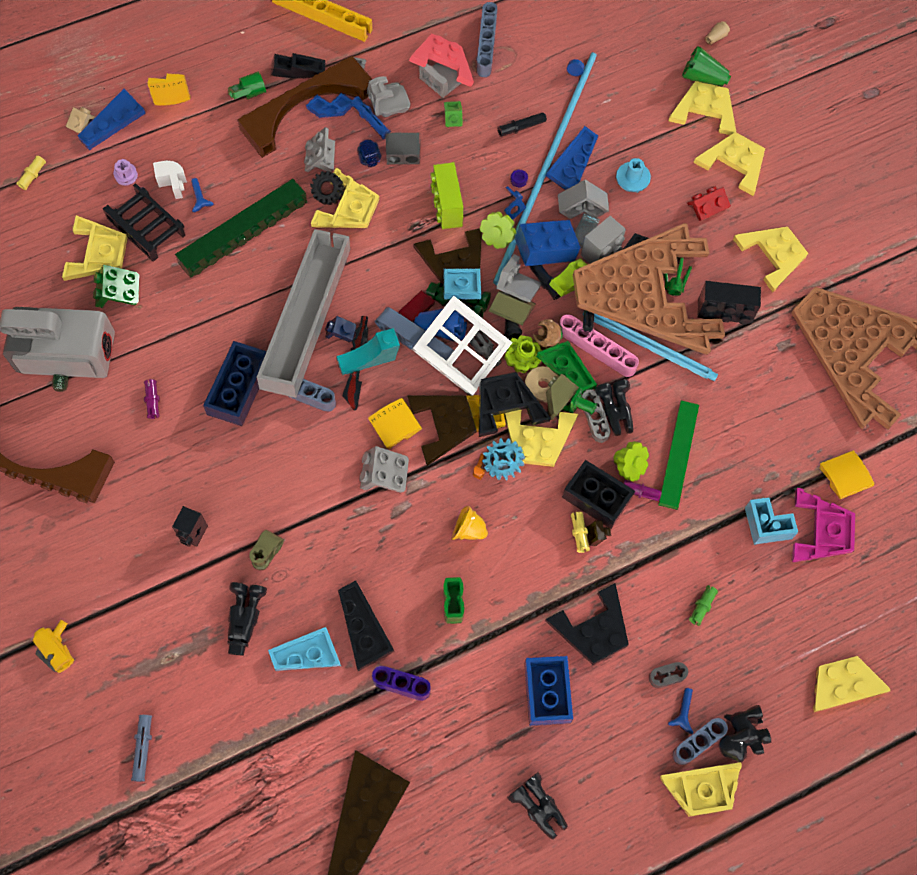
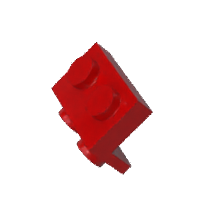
(709, 203)

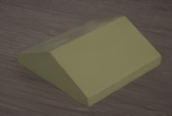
(511, 307)

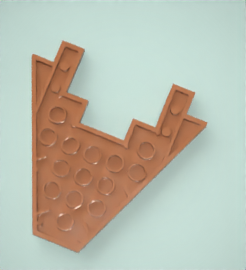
(632, 289)
(847, 340)

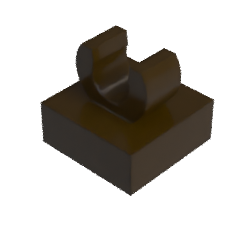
(597, 533)

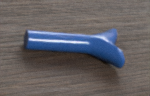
(200, 201)
(682, 719)

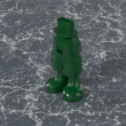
(480, 305)

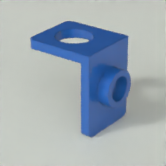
(517, 202)

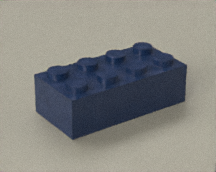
(235, 384)

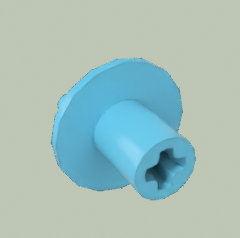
(633, 176)

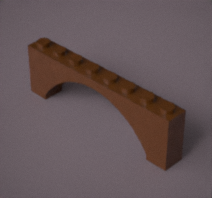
(262, 123)
(79, 479)

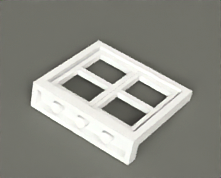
(445, 367)

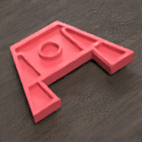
(444, 53)

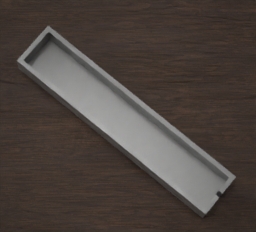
(304, 314)

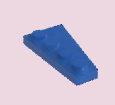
(571, 164)

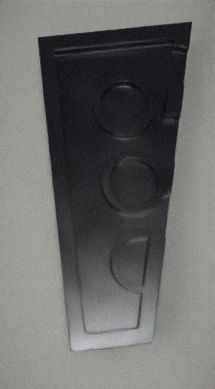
(364, 629)

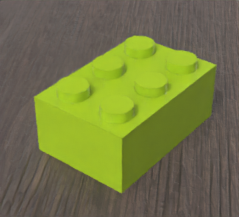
(447, 195)

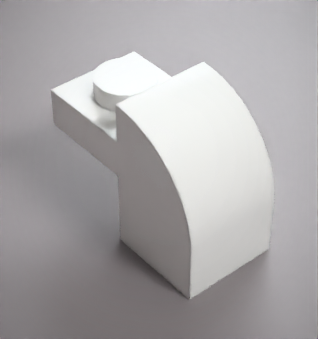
(168, 174)

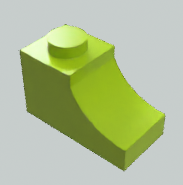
(564, 282)

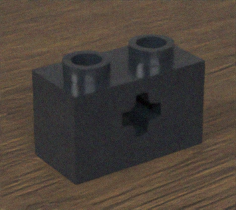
(189, 526)

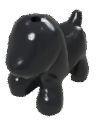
(735, 745)

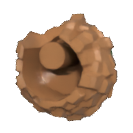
(549, 334)

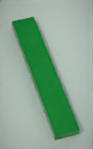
(678, 455)

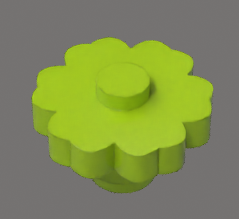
(498, 230)
(523, 354)
(632, 461)

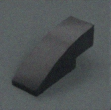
(296, 66)

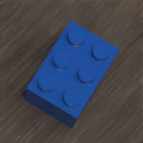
(547, 242)
(548, 690)

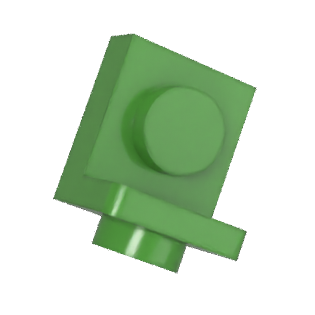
(453, 114)

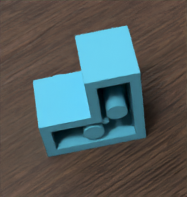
(766, 526)

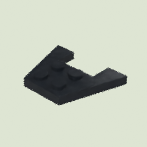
(505, 395)
(598, 636)

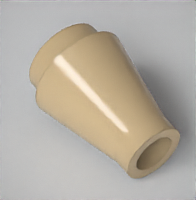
(718, 32)

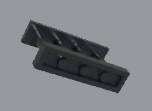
(138, 237)

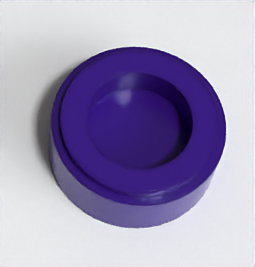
(519, 178)

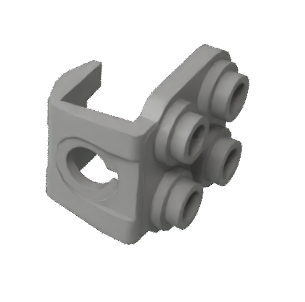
(388, 98)

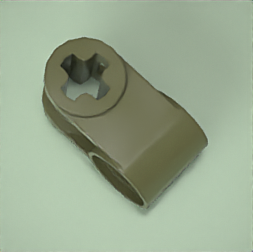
(266, 546)

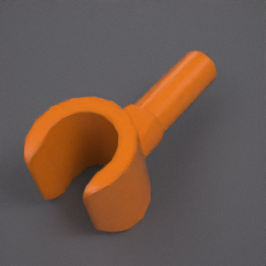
(478, 471)

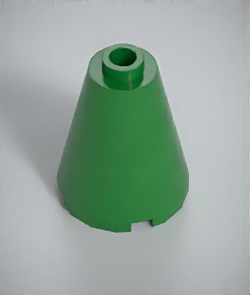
(705, 69)

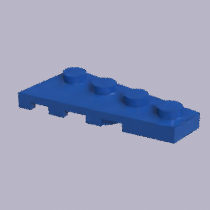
(111, 119)

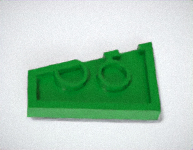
(565, 361)

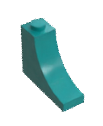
(377, 351)

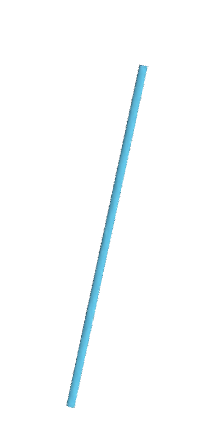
(548, 161)

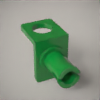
(581, 403)

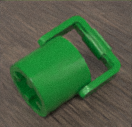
(248, 86)

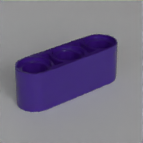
(394, 675)

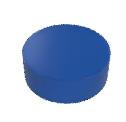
(575, 67)

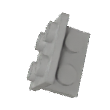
(320, 152)

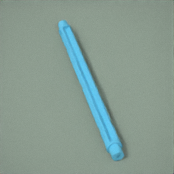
(655, 347)

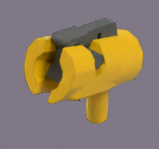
(51, 649)

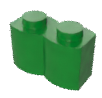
(453, 597)

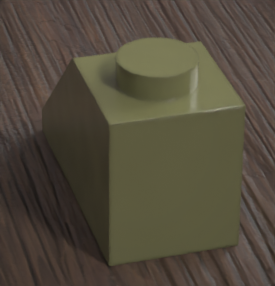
(559, 394)

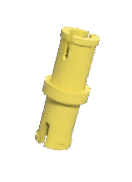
(31, 172)
(580, 532)

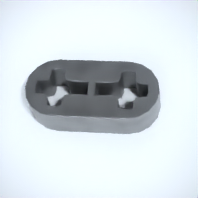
(666, 670)

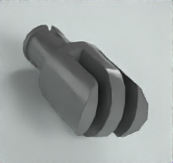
(483, 345)

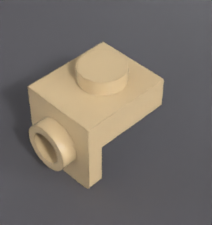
(79, 119)

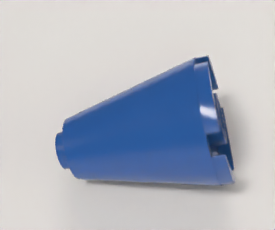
(454, 324)

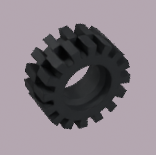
(317, 183)

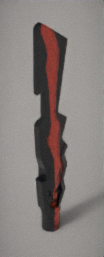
(353, 386)

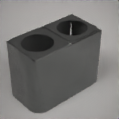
(403, 148)

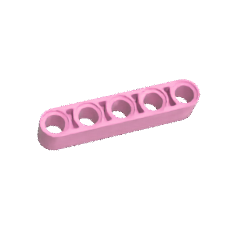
(601, 353)

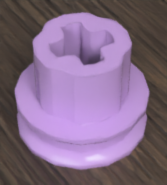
(124, 167)

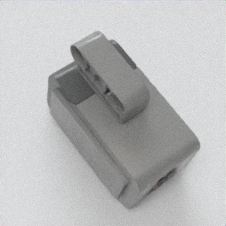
(57, 341)

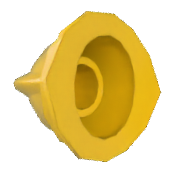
(469, 526)

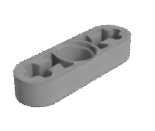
(593, 424)

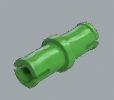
(703, 605)

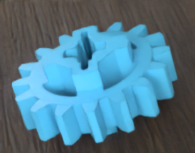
(506, 451)

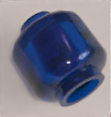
(369, 153)

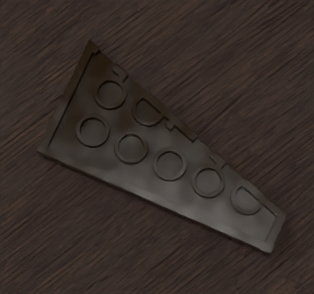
(366, 810)

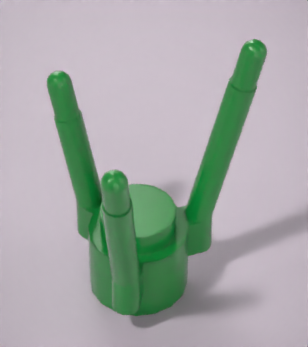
(676, 285)

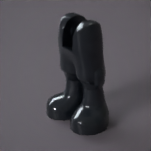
(623, 409)
(545, 811)

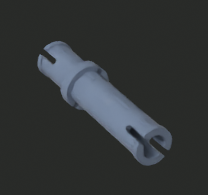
(144, 722)

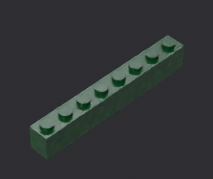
(241, 228)

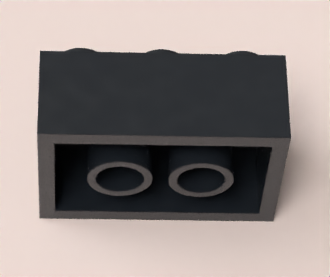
(729, 302)
(598, 494)

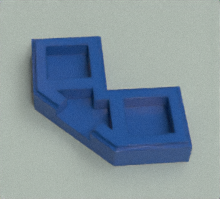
(322, 108)

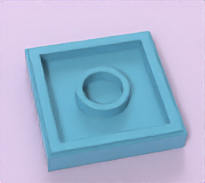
(462, 283)

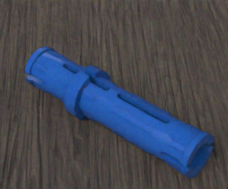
(366, 113)

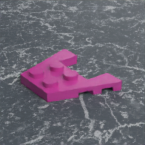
(832, 529)

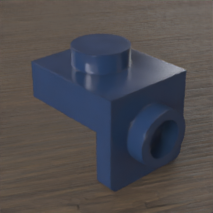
(340, 328)

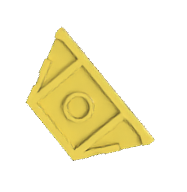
(845, 683)
(704, 789)

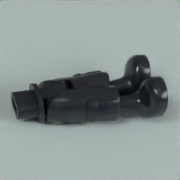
(243, 619)

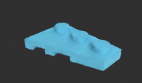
(305, 652)

